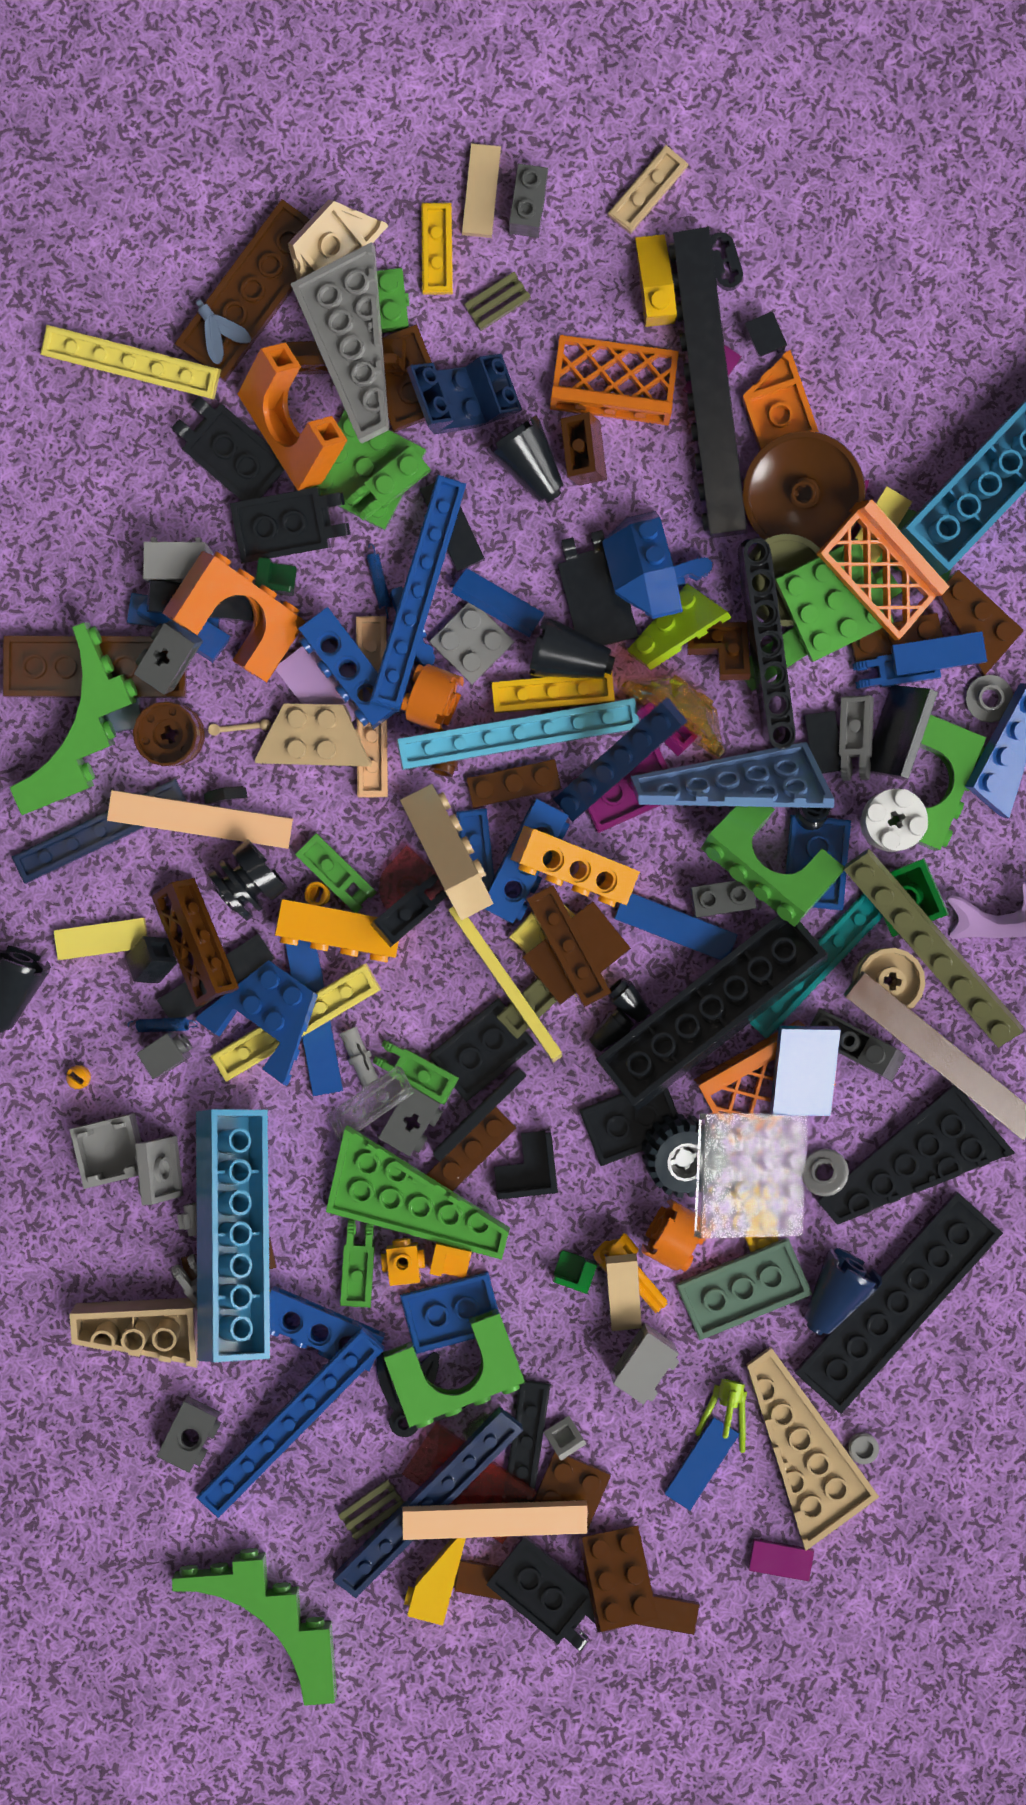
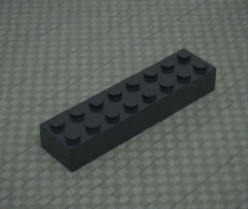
(712, 1010)

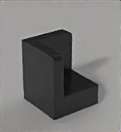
(765, 334)
(151, 959)

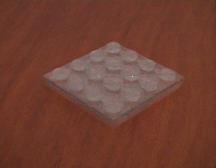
(750, 1175)

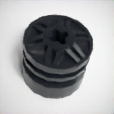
(246, 880)

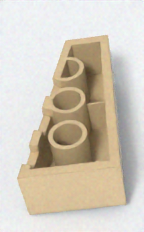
(447, 850)
(139, 1327)

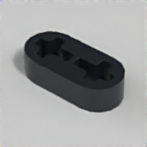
(731, 259)

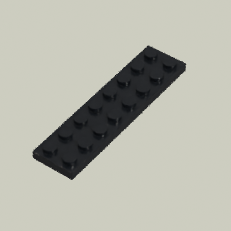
(908, 1295)

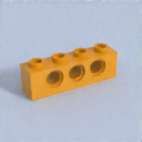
(618, 878)

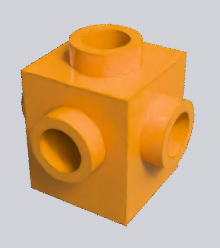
(403, 1273)

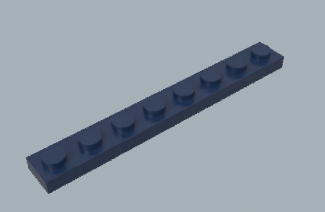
(438, 1489)

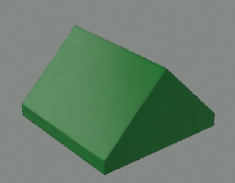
(922, 888)

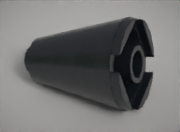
(529, 460)
(568, 653)
(19, 982)

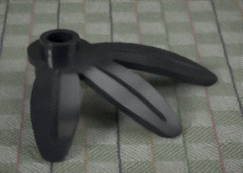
(430, 1370)

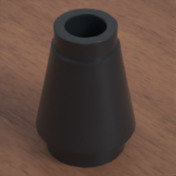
(628, 999)
(611, 1029)

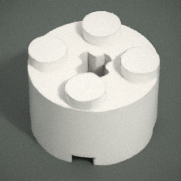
(910, 828)

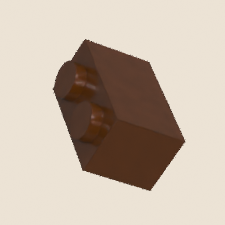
(583, 449)

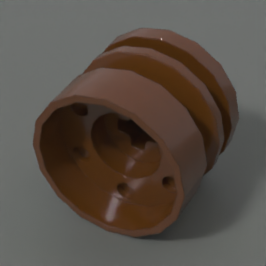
(155, 723)

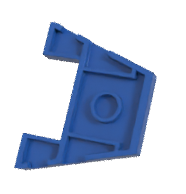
(275, 1005)

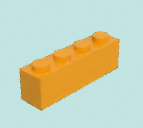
(331, 928)

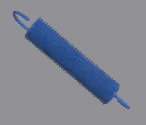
(378, 580)
(163, 1024)

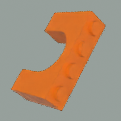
(265, 395)
(213, 581)

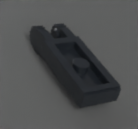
(407, 912)

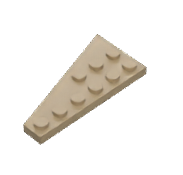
(814, 1466)

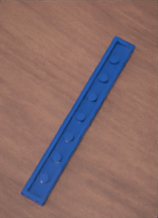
(417, 593)
(290, 1422)

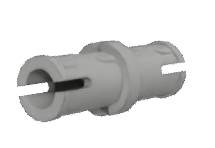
(359, 1056)

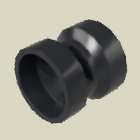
(812, 817)

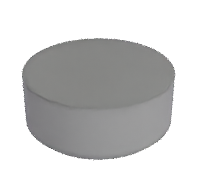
(863, 1448)

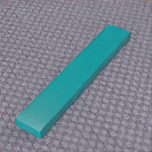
(837, 943)

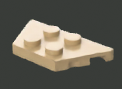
(331, 235)
(313, 737)

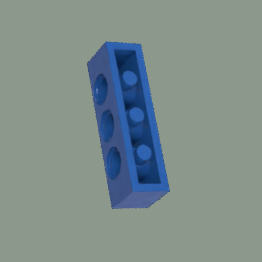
(325, 627)
(508, 908)
(310, 1315)

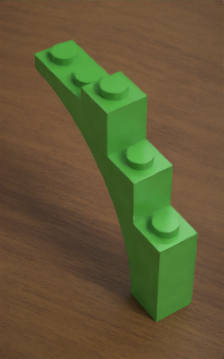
(90, 733)
(279, 1609)

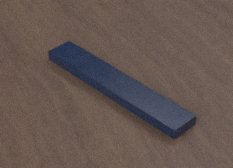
(82, 839)

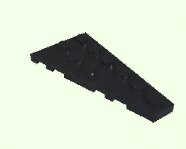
(928, 1150)

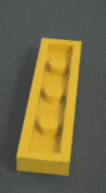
(551, 693)

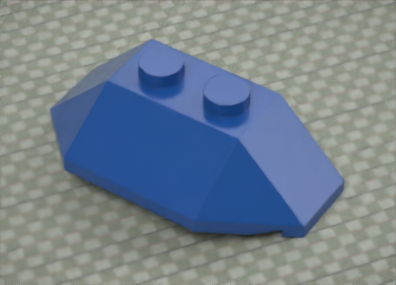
(643, 565)

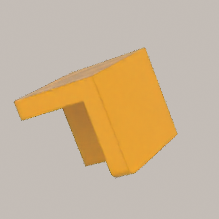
(450, 1261)

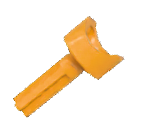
(623, 1246)

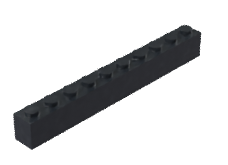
(709, 382)

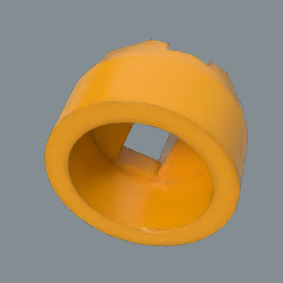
(312, 892)
(82, 1072)

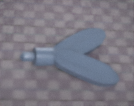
(217, 325)

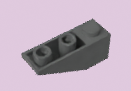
(863, 1047)

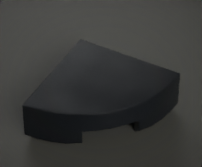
(225, 794)

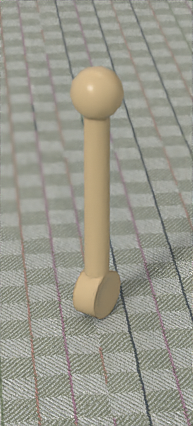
(215, 729)

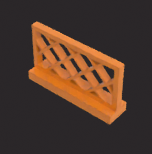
(614, 404)
(894, 547)
(736, 1068)

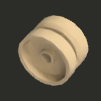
(901, 966)

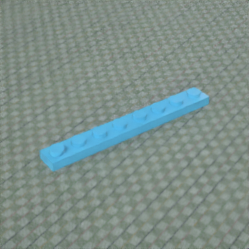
(517, 734)

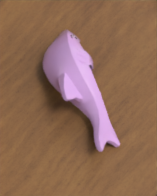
(975, 923)

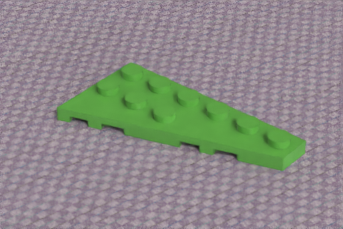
(394, 1195)

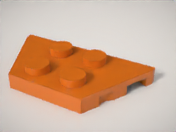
(778, 403)

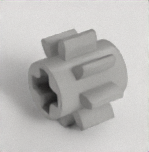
(188, 1219)

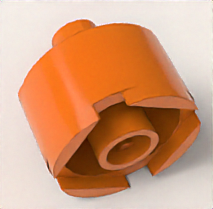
(432, 697)
(672, 1237)

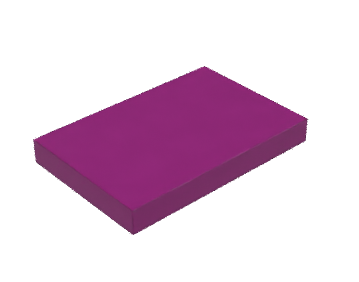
(620, 801)

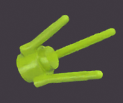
(730, 1395)

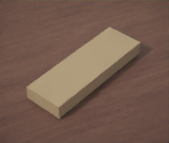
(648, 189)
(481, 190)
(623, 1292)

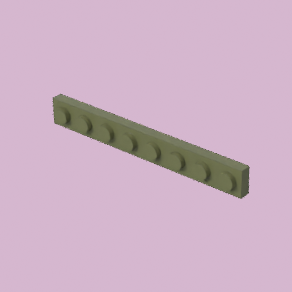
(933, 948)

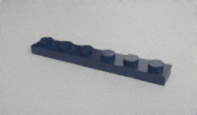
(620, 759)

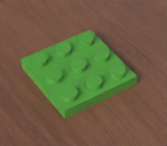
(359, 463)
(824, 608)

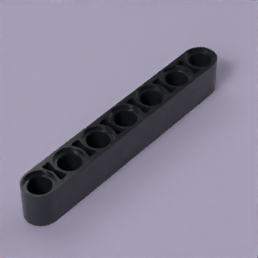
(756, 631)

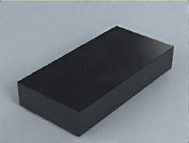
(824, 740)

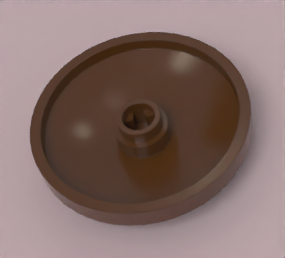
(802, 487)

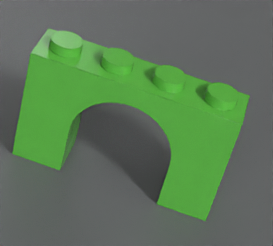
(959, 752)
(787, 894)
(496, 1374)

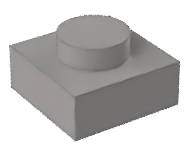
(564, 1438)

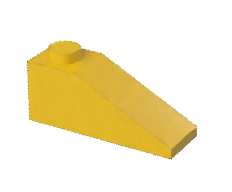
(655, 281)
(434, 1586)

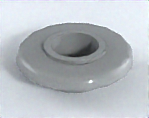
(975, 702)
(839, 1177)

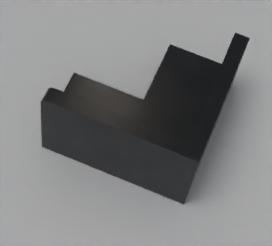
(533, 1176)

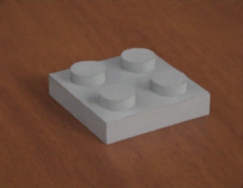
(471, 642)
(159, 1170)

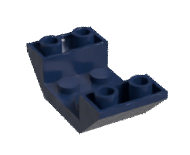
(464, 395)

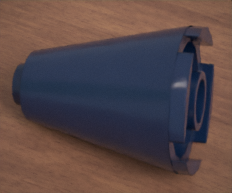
(839, 1290)

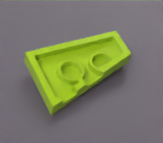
(668, 633)

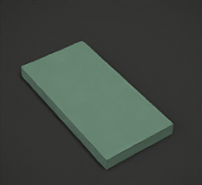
(743, 1288)

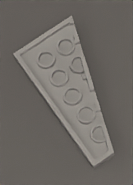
(346, 324)

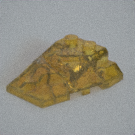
(694, 706)

